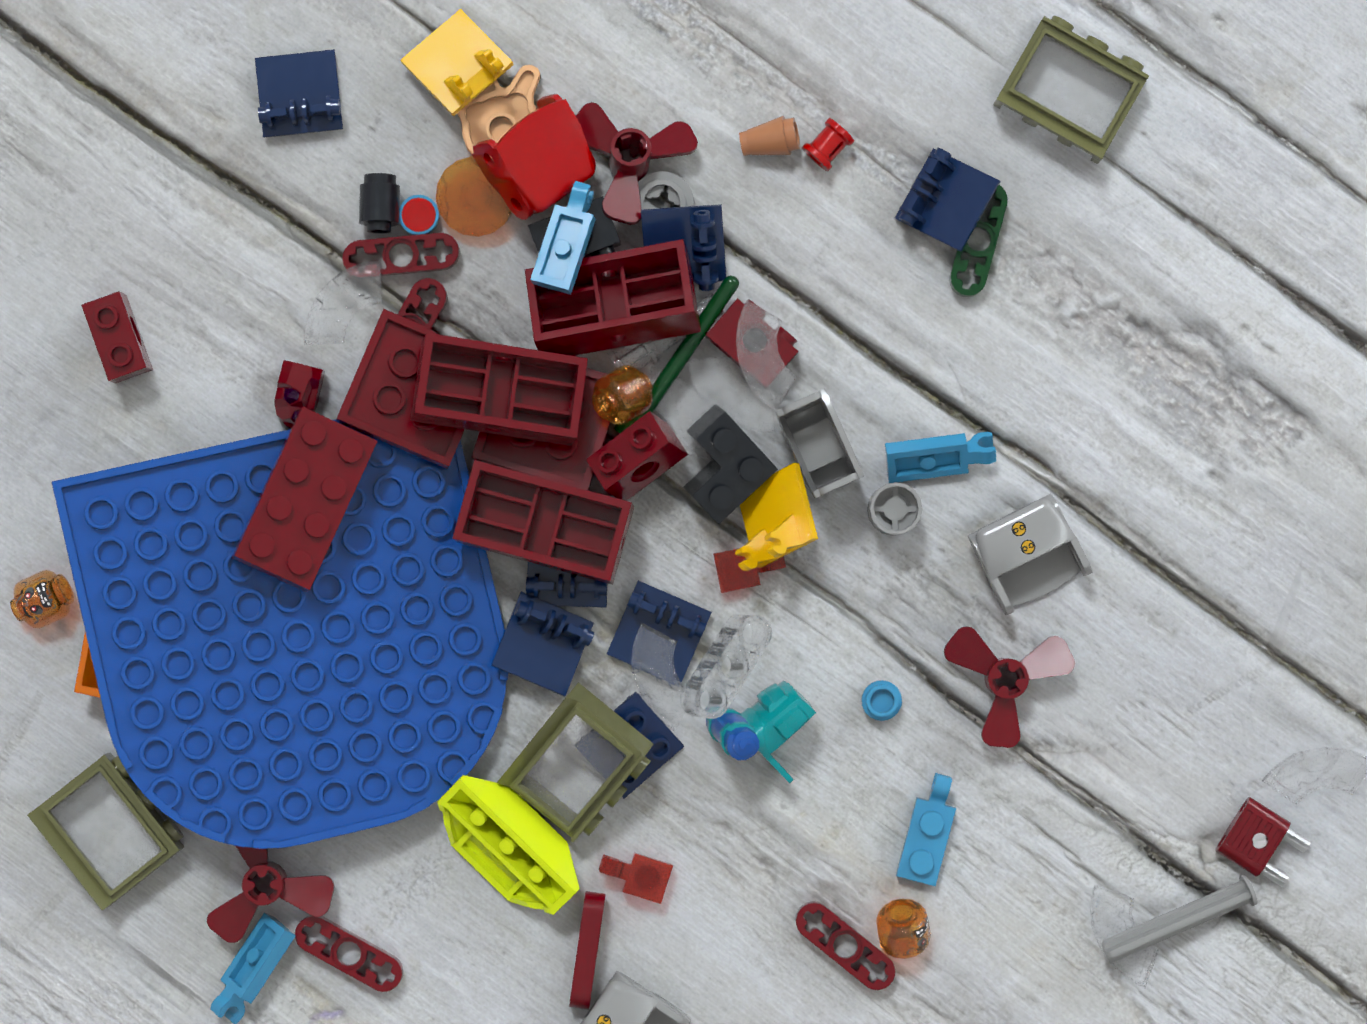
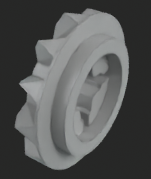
(653, 185)

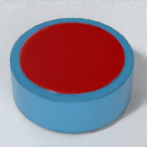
(419, 215)

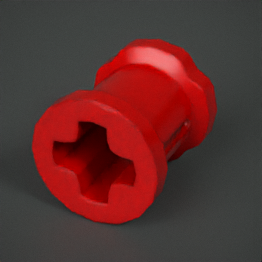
(828, 144)

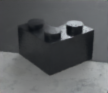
(735, 467)

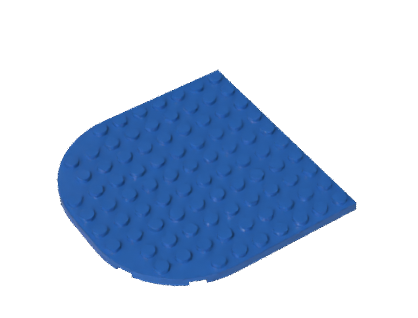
(272, 704)

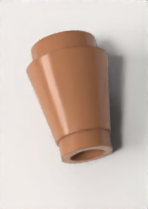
(771, 138)

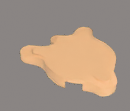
(499, 108)

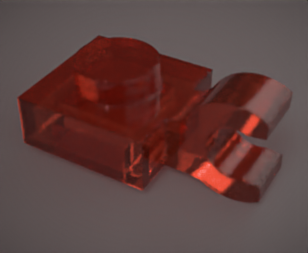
(733, 578)
(643, 876)

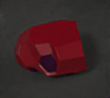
(297, 388)

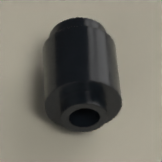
(379, 202)

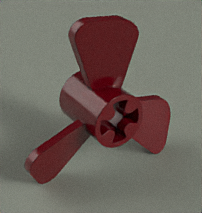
(623, 197)
(1046, 660)
(307, 893)

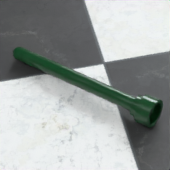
(688, 345)

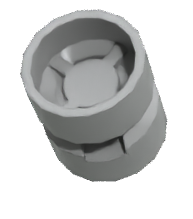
(894, 509)

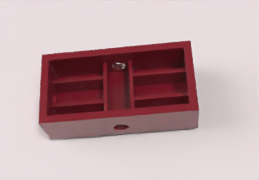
(618, 301)
(499, 389)
(304, 499)
(543, 522)

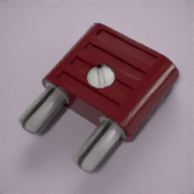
(1255, 837)

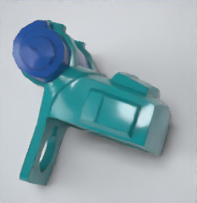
(763, 726)

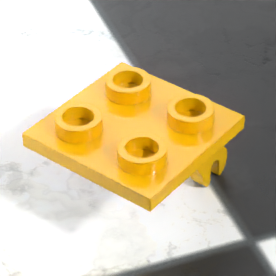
(457, 62)
(776, 519)

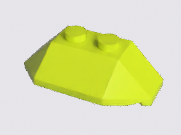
(509, 844)

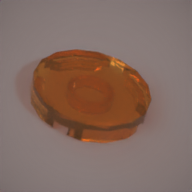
(469, 200)

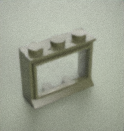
(1072, 87)
(578, 763)
(106, 830)

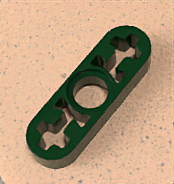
(980, 271)

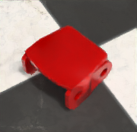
(537, 158)

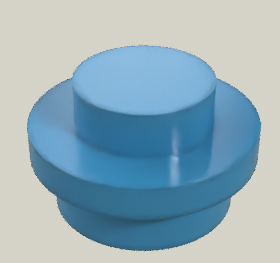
(881, 700)

